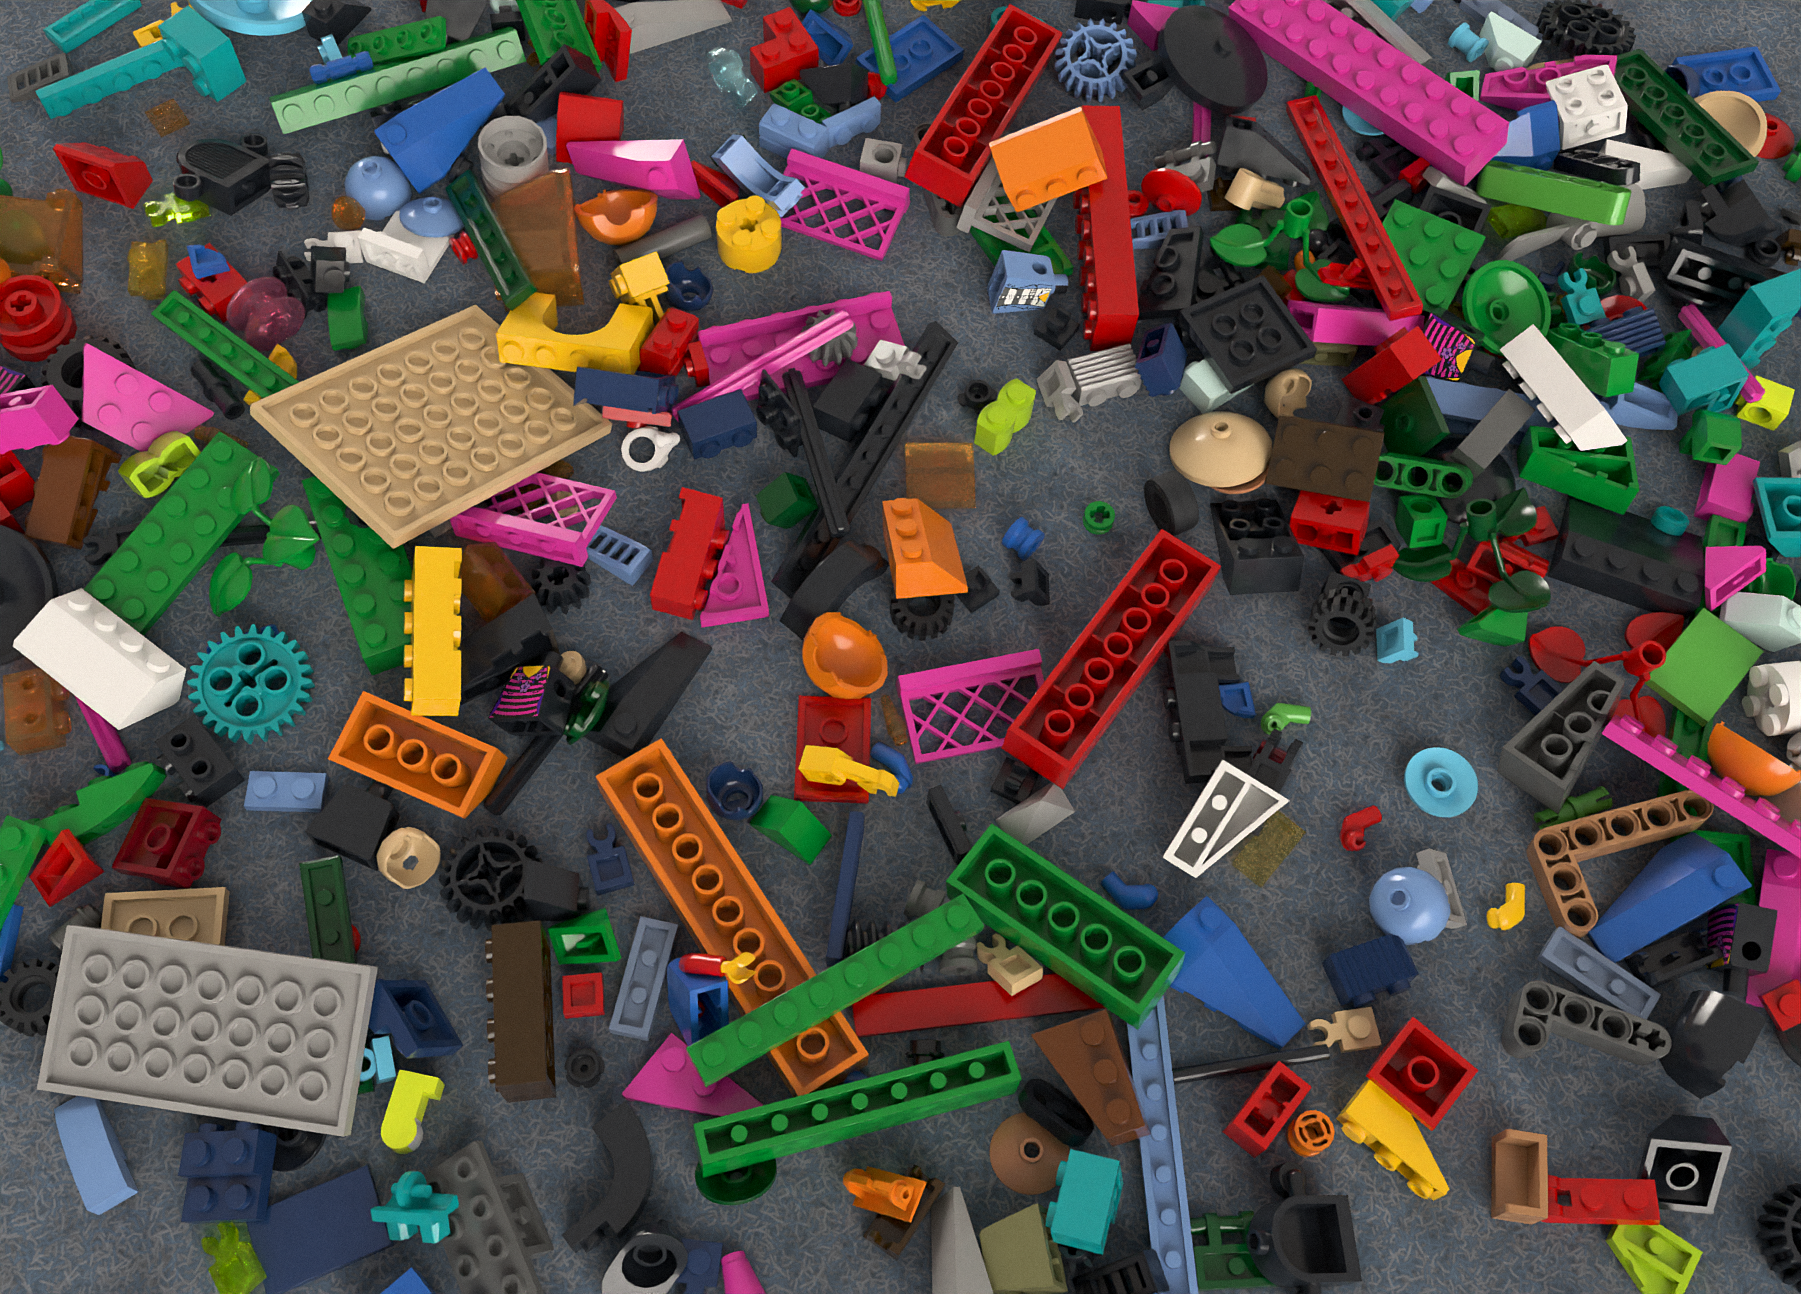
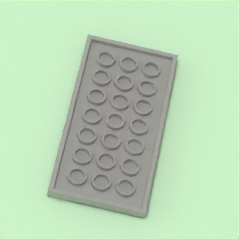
(208, 1029)

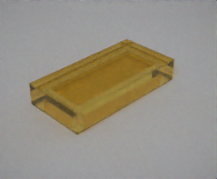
(1268, 851)

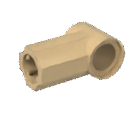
(1253, 191)

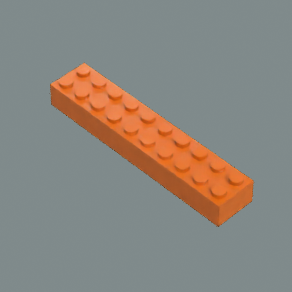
(724, 907)

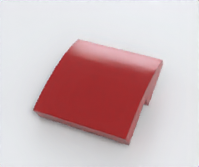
(610, 36)
(586, 119)

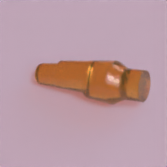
(207, 434)
(894, 723)

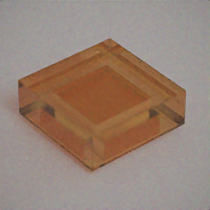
(167, 117)

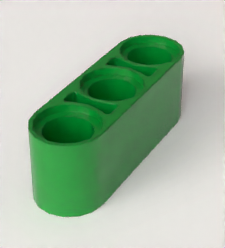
(1436, 470)

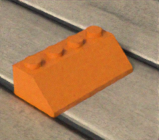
(417, 756)

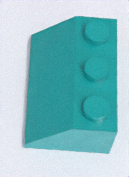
(1761, 316)

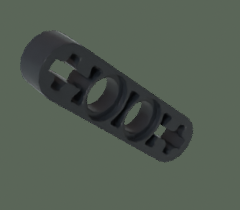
(1597, 166)

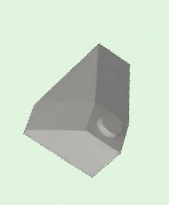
(669, 20)
(955, 1250)

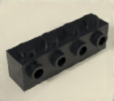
(1712, 270)

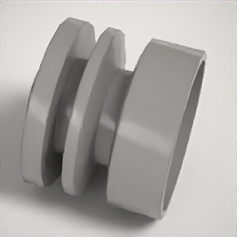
(511, 153)

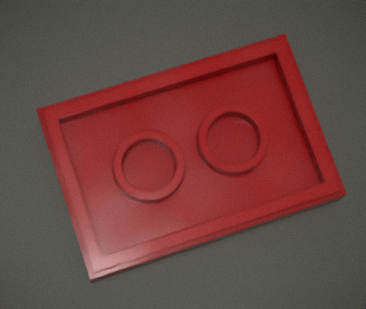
(833, 724)

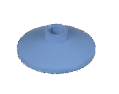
(430, 217)

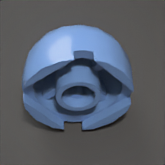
(378, 186)
(1409, 905)

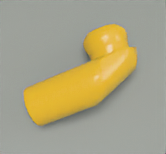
(1512, 911)

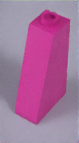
(1348, 323)

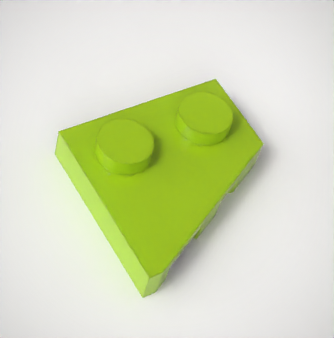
(1654, 1257)

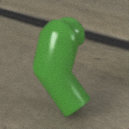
(1282, 714)

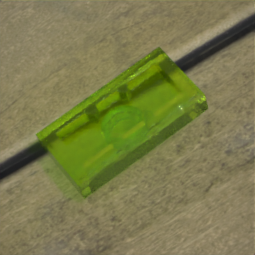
(1516, 220)

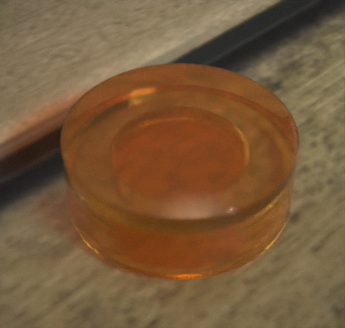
(347, 213)

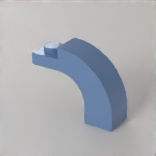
(756, 176)

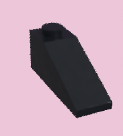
(563, 72)

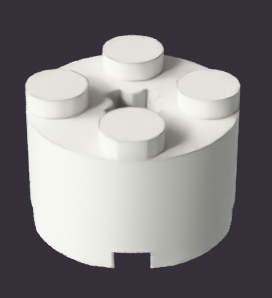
(1775, 697)

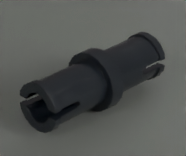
(217, 389)

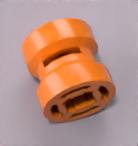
(1304, 1139)

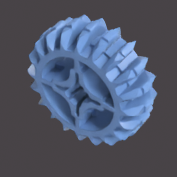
(1077, 73)

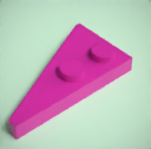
(739, 585)
(675, 1084)

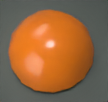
(618, 215)
(843, 657)
(1748, 764)

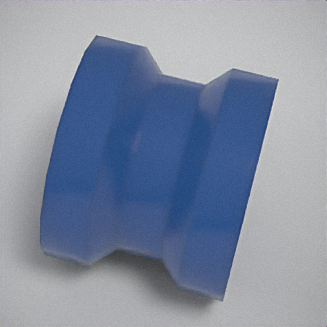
(1023, 538)

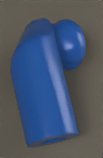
(896, 763)
(1129, 896)

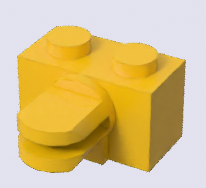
(641, 282)

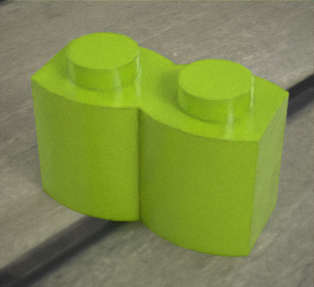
(1004, 416)
(154, 470)

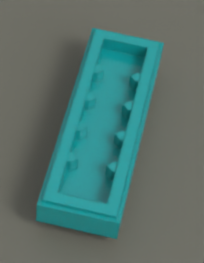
(87, 22)

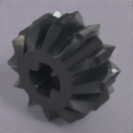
(289, 180)
(551, 594)

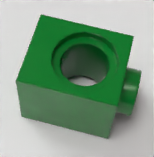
(1420, 520)

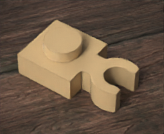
(1009, 968)
(1351, 1029)

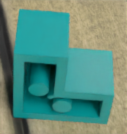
(204, 53)
(1704, 381)
(1086, 1201)

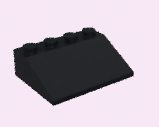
(1628, 559)

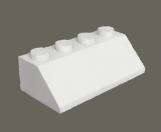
(1560, 392)
(101, 659)

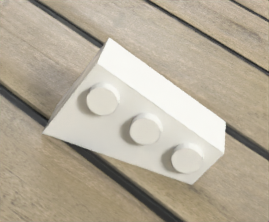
(1221, 818)

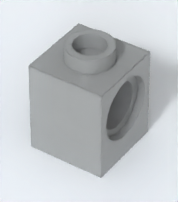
(883, 160)

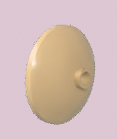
(1739, 116)
(1220, 449)

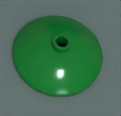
(1512, 296)

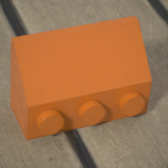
(1048, 159)
(921, 550)

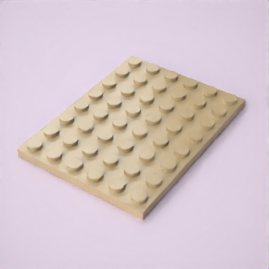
(428, 425)

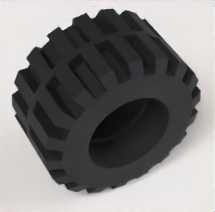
(66, 370)

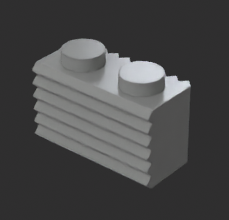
(1104, 375)

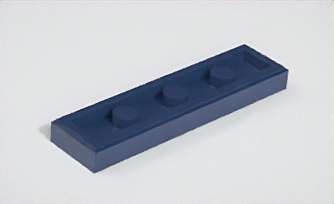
(845, 888)

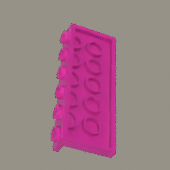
(740, 343)

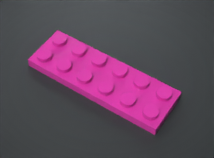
(1696, 776)

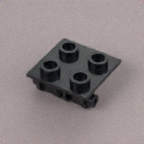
(779, 413)

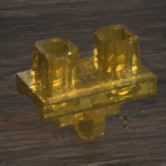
(148, 269)

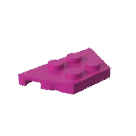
(133, 404)

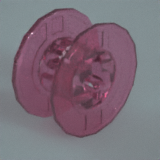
(265, 313)

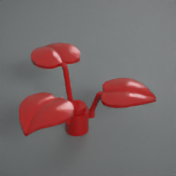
(1562, 650)

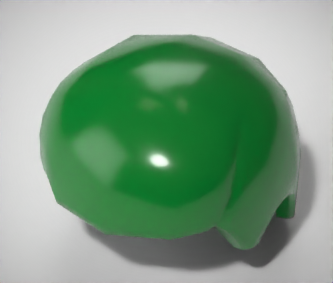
(1775, 581)

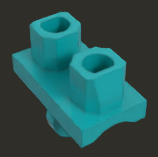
(416, 1205)

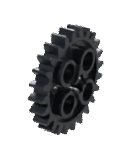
(1585, 29)

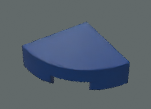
(206, 261)
(1237, 699)

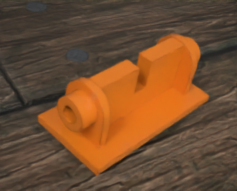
(884, 1192)

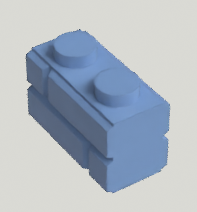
(785, 130)

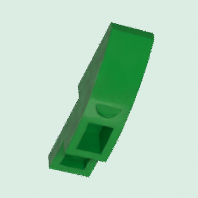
(104, 803)

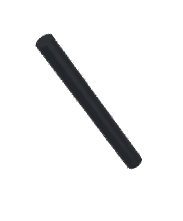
(1250, 1064)

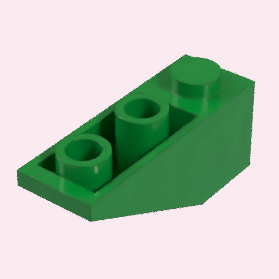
(1598, 363)

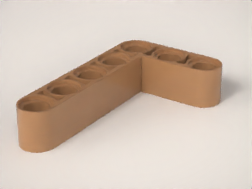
(1604, 841)

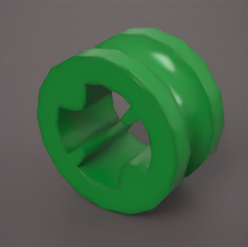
(1106, 510)

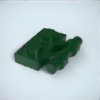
(1279, 248)
(1225, 1265)

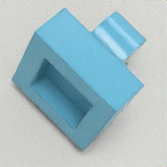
(1396, 641)
(380, 1061)

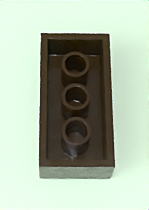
(522, 1012)

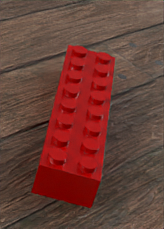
(983, 105)
(1106, 241)
(1110, 659)

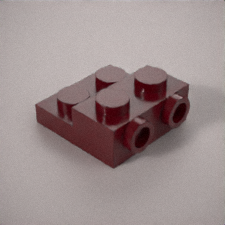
(168, 843)

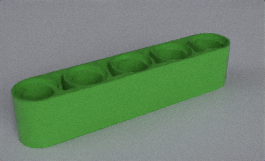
(1554, 192)

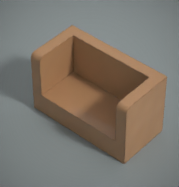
(1519, 1177)

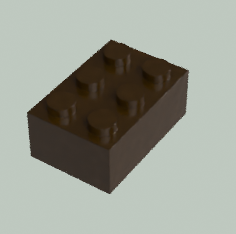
(1325, 457)

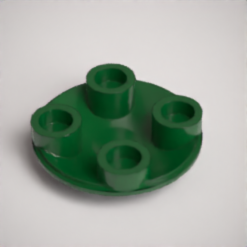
(594, 702)

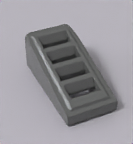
(54, 68)

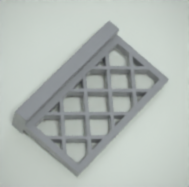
(978, 204)

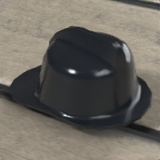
(646, 1262)

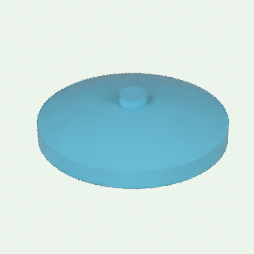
(253, 16)

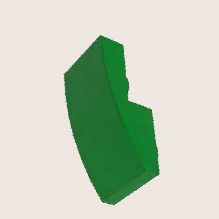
(800, 100)
(347, 319)

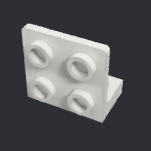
(1588, 106)
(402, 250)

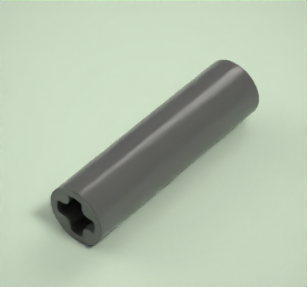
(667, 240)

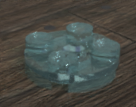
(728, 76)

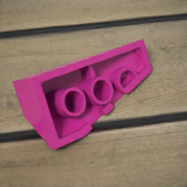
(1525, 88)
(638, 164)
(1783, 893)

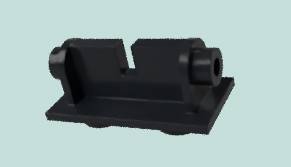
(296, 279)

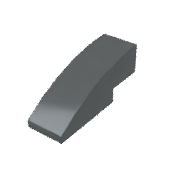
(1492, 433)

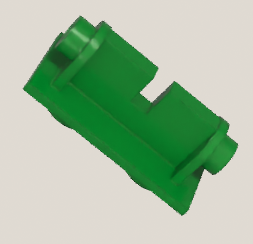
(1675, 348)

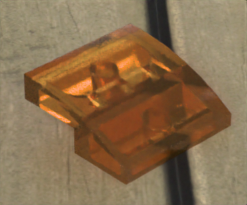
(941, 474)

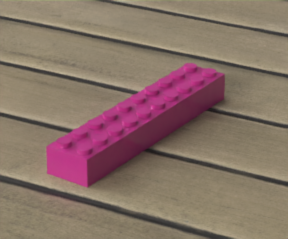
(1377, 83)

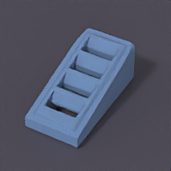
(1165, 220)
(629, 573)

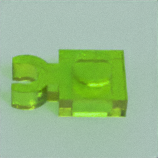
(175, 209)
(236, 1263)

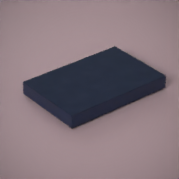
(319, 1231)

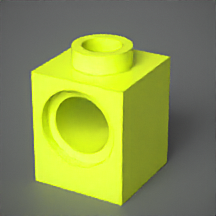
(1769, 410)

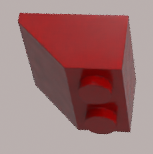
(104, 172)
(1421, 1072)

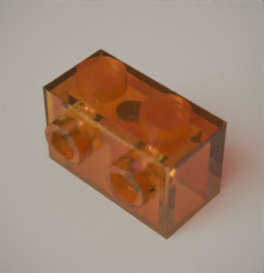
(491, 580)
(34, 712)

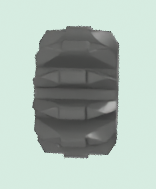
(835, 349)

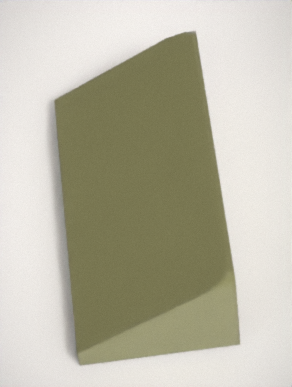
(1332, 354)

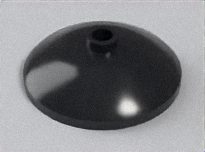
(1491, 484)

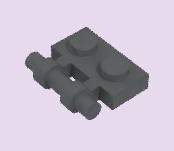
(1200, 168)

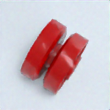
(34, 318)

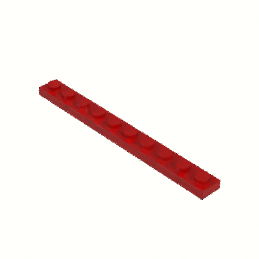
(1354, 209)

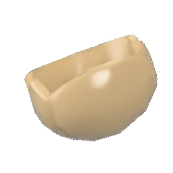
(1287, 388)
(399, 847)

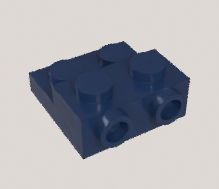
(413, 1018)
(227, 1173)

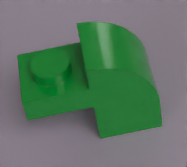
(1712, 437)

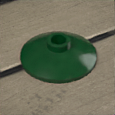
(737, 1185)

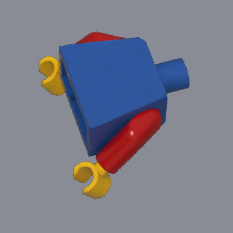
(701, 991)

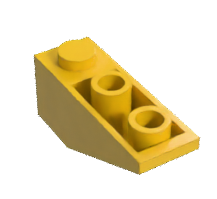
(1395, 1138)

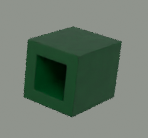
(786, 501)

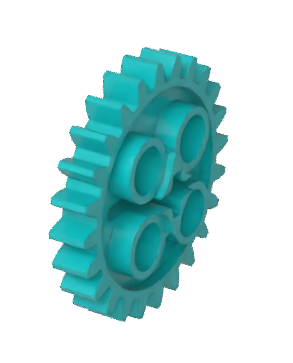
(274, 706)

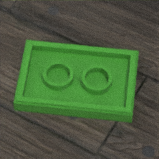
(1704, 667)

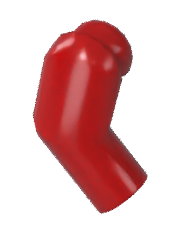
(1354, 827)

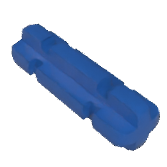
(341, 67)

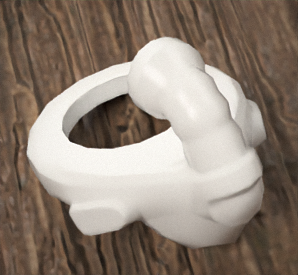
(663, 445)

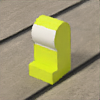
(406, 1108)

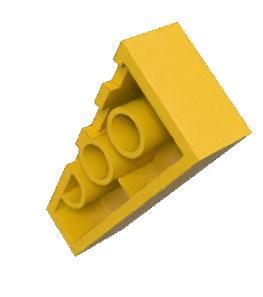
(434, 632)

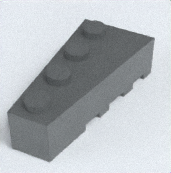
(1559, 740)

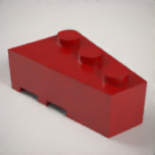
(1397, 363)
(690, 555)

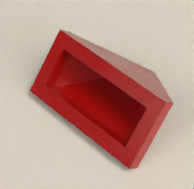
(715, 184)
(64, 868)

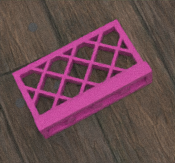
(852, 185)
(536, 538)
(960, 678)

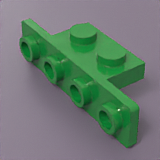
(401, 41)

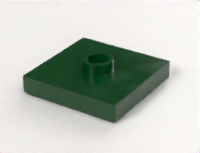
(1413, 420)

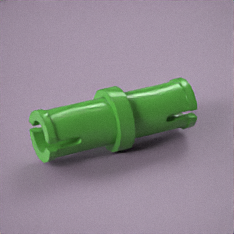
(1576, 808)

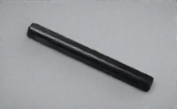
(536, 752)

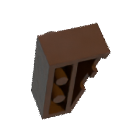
(67, 491)
(1097, 1073)

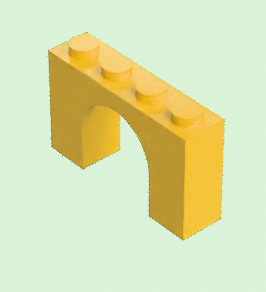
(530, 338)

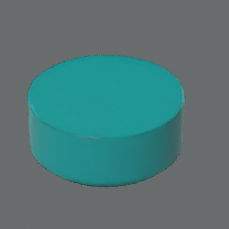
(1670, 520)

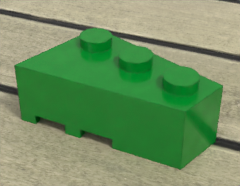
(1594, 475)

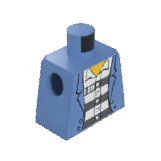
(1023, 282)

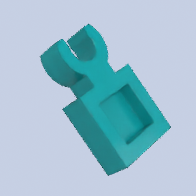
(1580, 304)

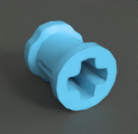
(1468, 42)

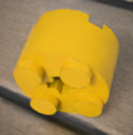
(749, 235)

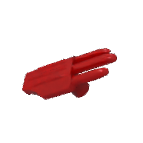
(1345, 275)

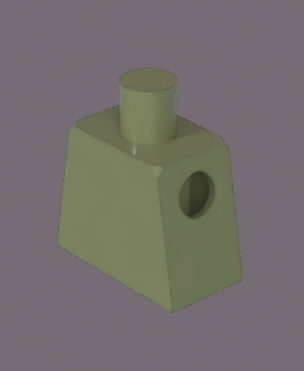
(1022, 1254)

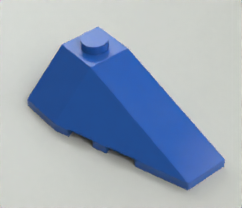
(437, 130)
(1532, 138)
(1670, 892)
(1230, 975)

